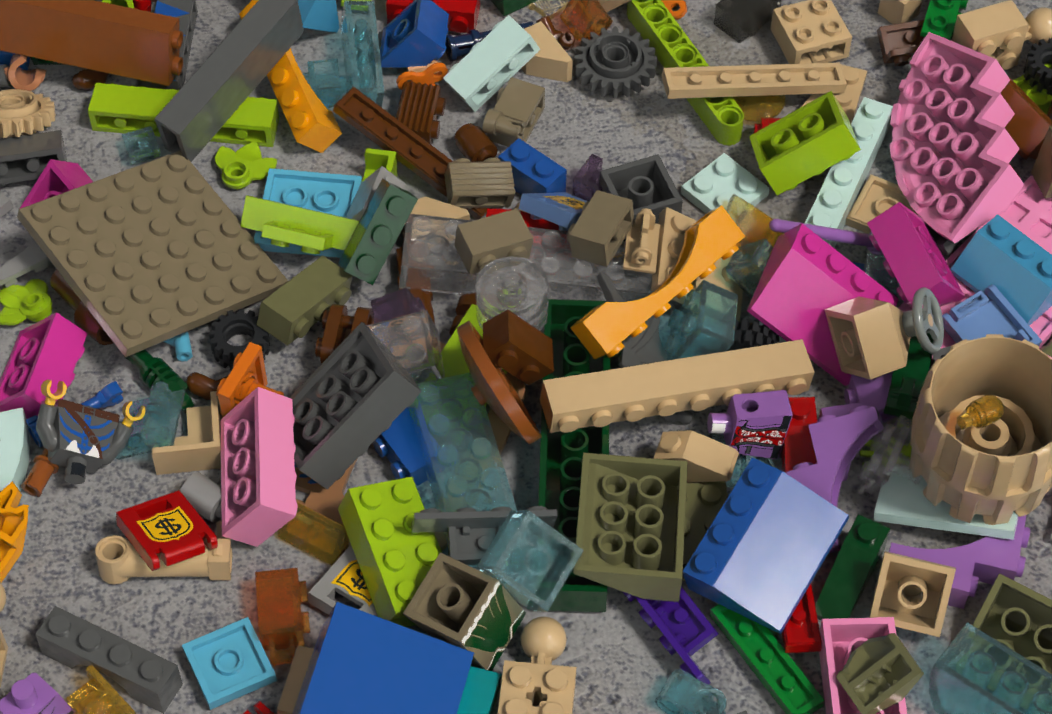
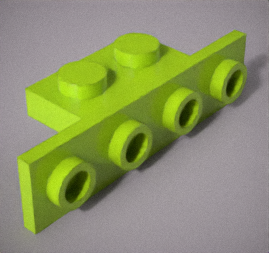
(297, 225)

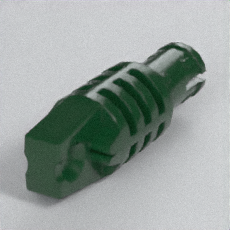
(157, 370)

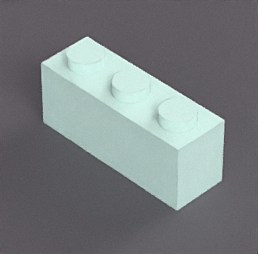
(491, 63)

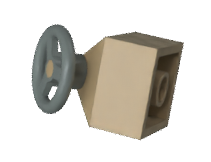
(876, 336)

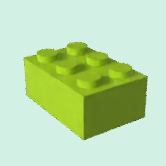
(804, 143)

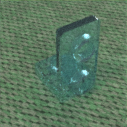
(748, 265)

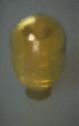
(981, 412)

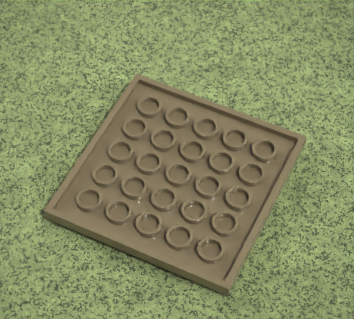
(152, 252)

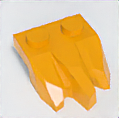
(12, 528)

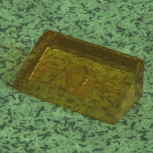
(315, 535)

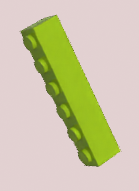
(132, 108)

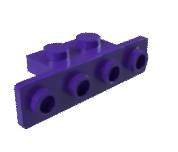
(682, 626)

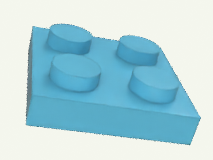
(229, 663)

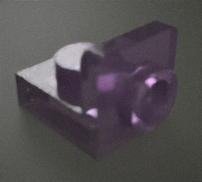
(587, 179)

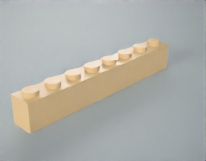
(673, 385)

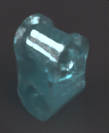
(689, 695)

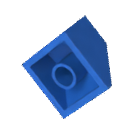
(415, 36)

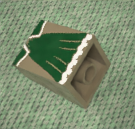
(466, 610)

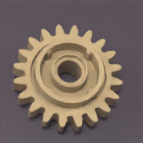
(24, 112)

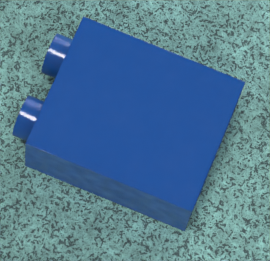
(380, 669)

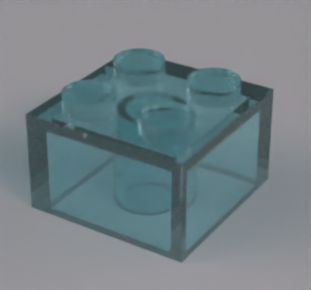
(702, 323)
(530, 560)

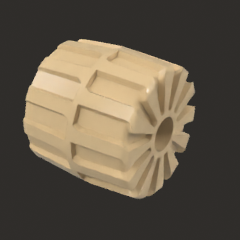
(993, 466)

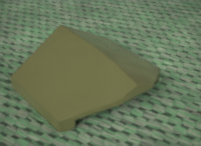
(879, 674)

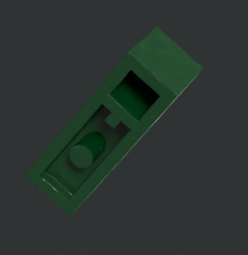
(852, 569)

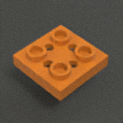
(244, 378)

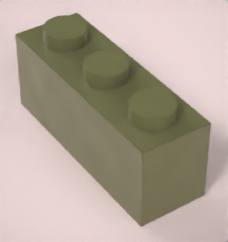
(303, 299)

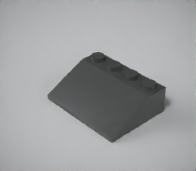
(348, 405)

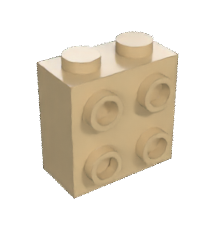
(811, 32)

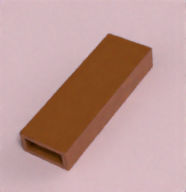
(94, 37)

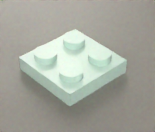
(718, 183)

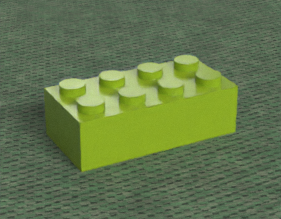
(387, 551)

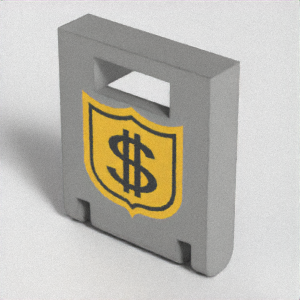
(345, 579)

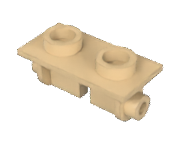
(642, 243)

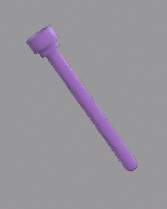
(828, 233)

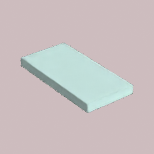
(905, 504)

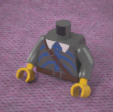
(80, 434)

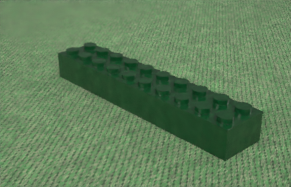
(563, 452)

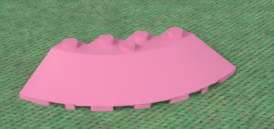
(953, 138)

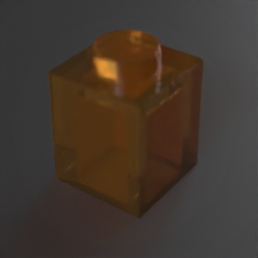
(585, 17)

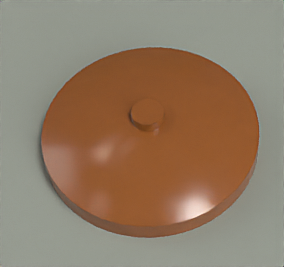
(494, 386)

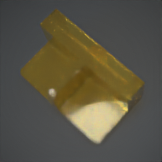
(98, 697)

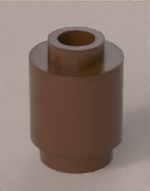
(474, 143)

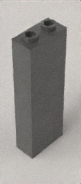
(229, 76)

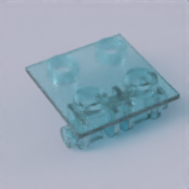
(159, 422)

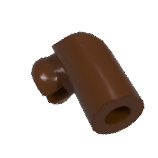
(565, 39)
(88, 78)
(202, 385)

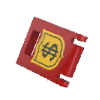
(166, 527)

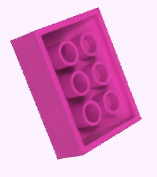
(801, 282)

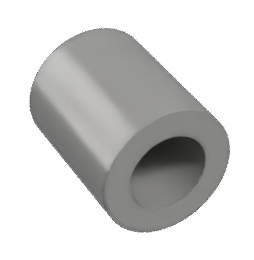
(203, 496)

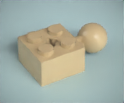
(1001, 31)
(539, 681)

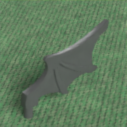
(644, 347)

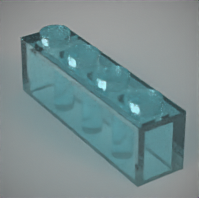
(362, 49)

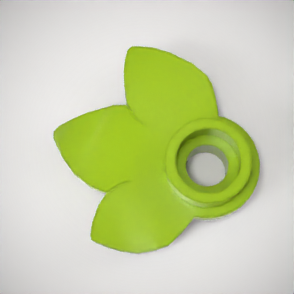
(243, 166)
(25, 302)

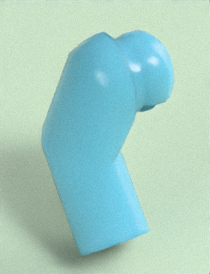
(182, 346)

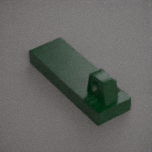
(908, 381)

